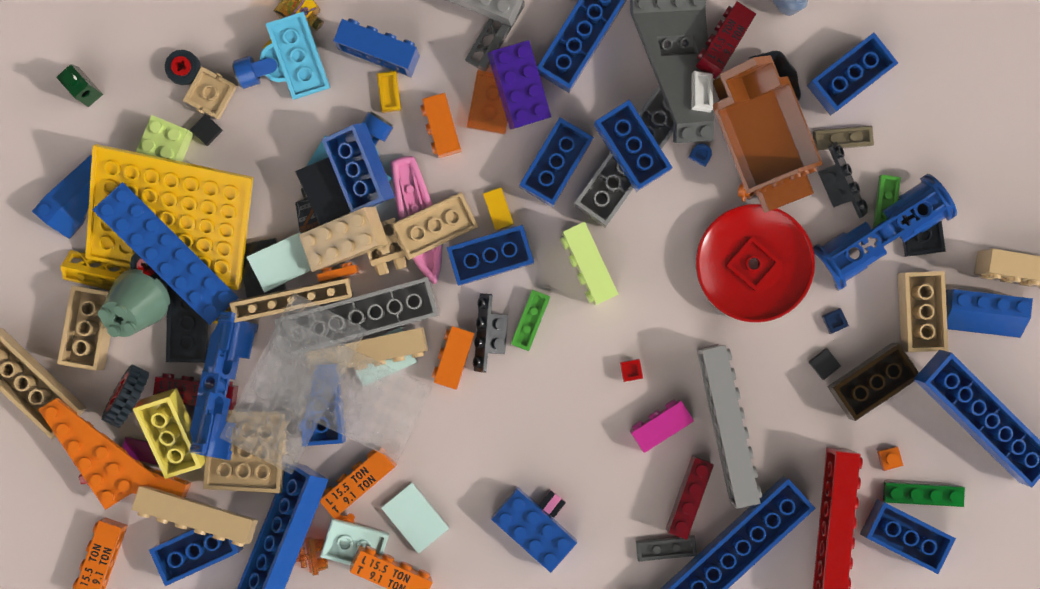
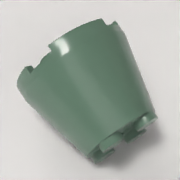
(133, 303)

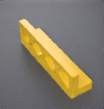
(87, 275)

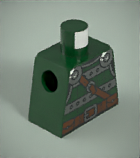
(77, 83)

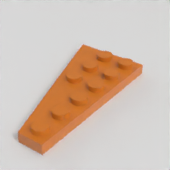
(99, 459)

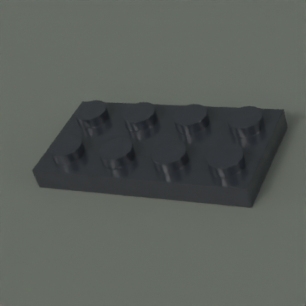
(185, 332)

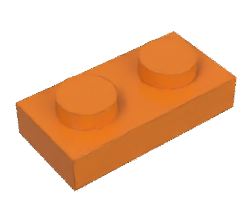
(346, 270)

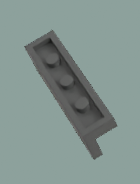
(496, 43)

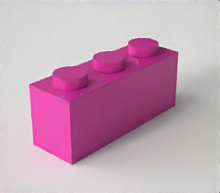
(661, 425)

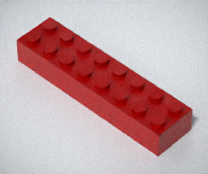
(837, 519)

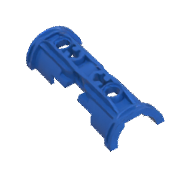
(836, 251)
(226, 346)

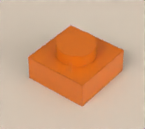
(890, 458)

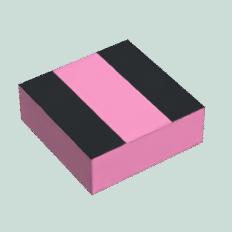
(552, 503)

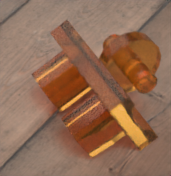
(315, 564)

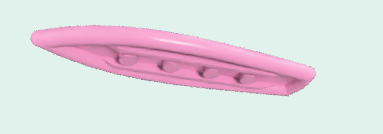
(410, 198)

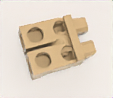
(387, 253)

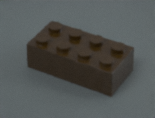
(873, 381)

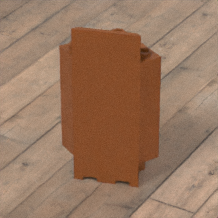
(766, 132)

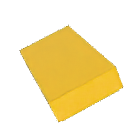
(389, 91)
(498, 209)

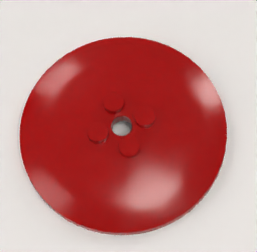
(783, 260)

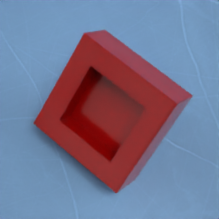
(631, 370)

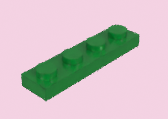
(923, 494)

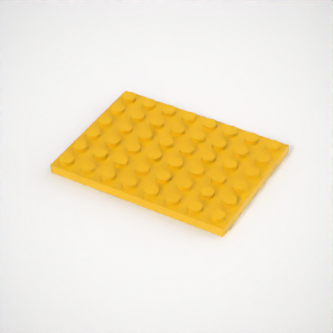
(196, 202)

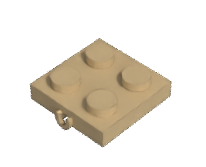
(210, 93)

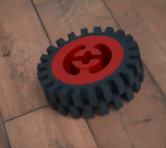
(125, 396)

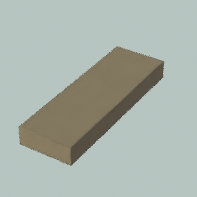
(845, 137)

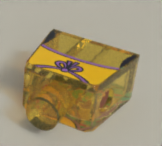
(291, 7)

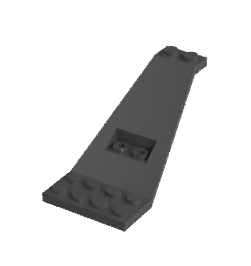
(674, 64)

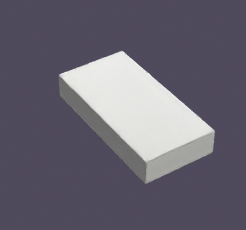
(702, 91)

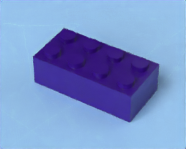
(519, 84)

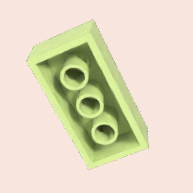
(165, 140)
(589, 264)

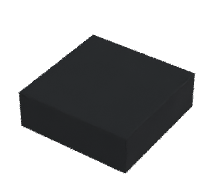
(206, 130)
(824, 364)

